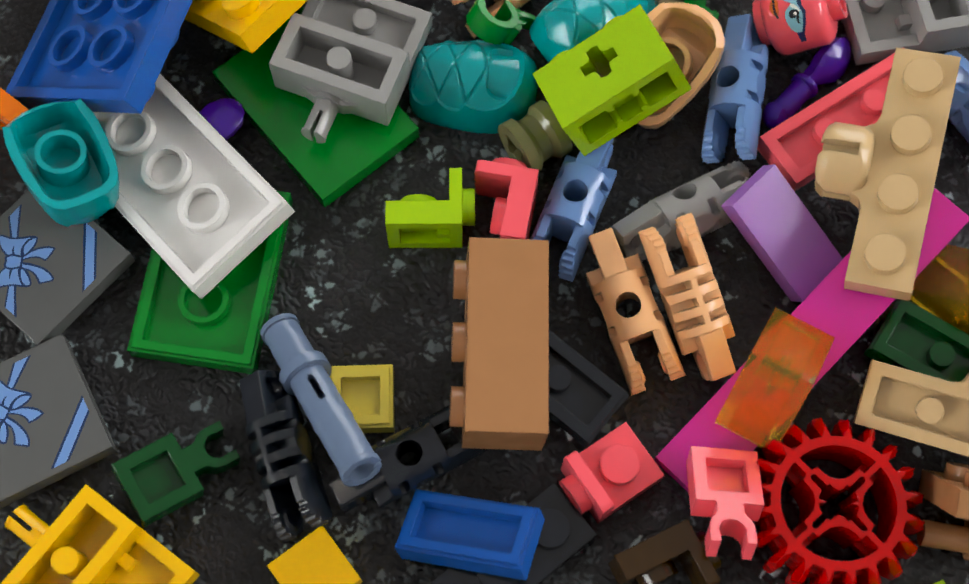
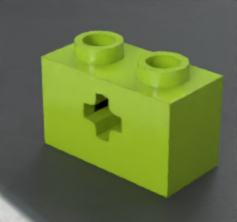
(611, 80)

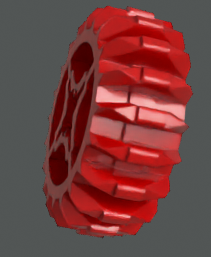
(851, 524)

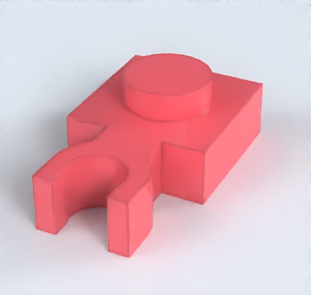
(729, 491)

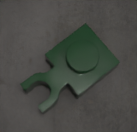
(166, 477)

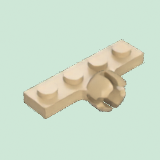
(891, 172)
(916, 407)

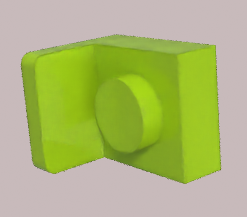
(430, 222)

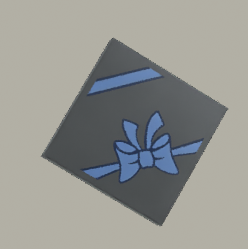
(52, 269)
(46, 420)

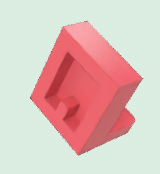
(515, 194)
(609, 473)

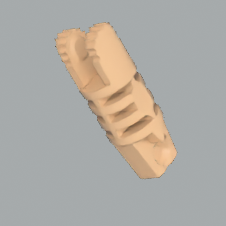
(692, 299)

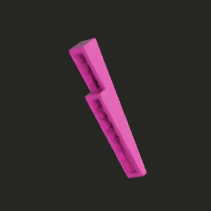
(828, 308)

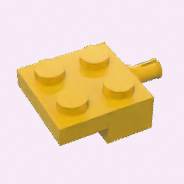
(92, 546)

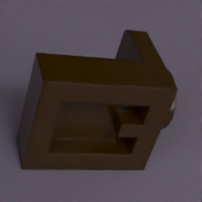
(653, 558)

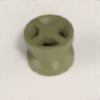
(535, 136)

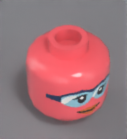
(797, 24)

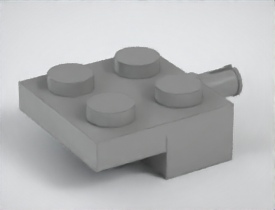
(920, 25)
(349, 58)

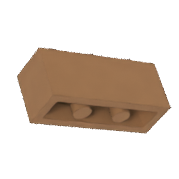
(502, 344)

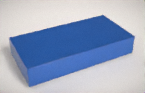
(470, 534)

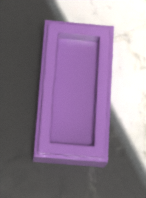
(782, 232)

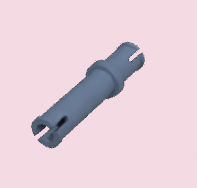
(307, 377)

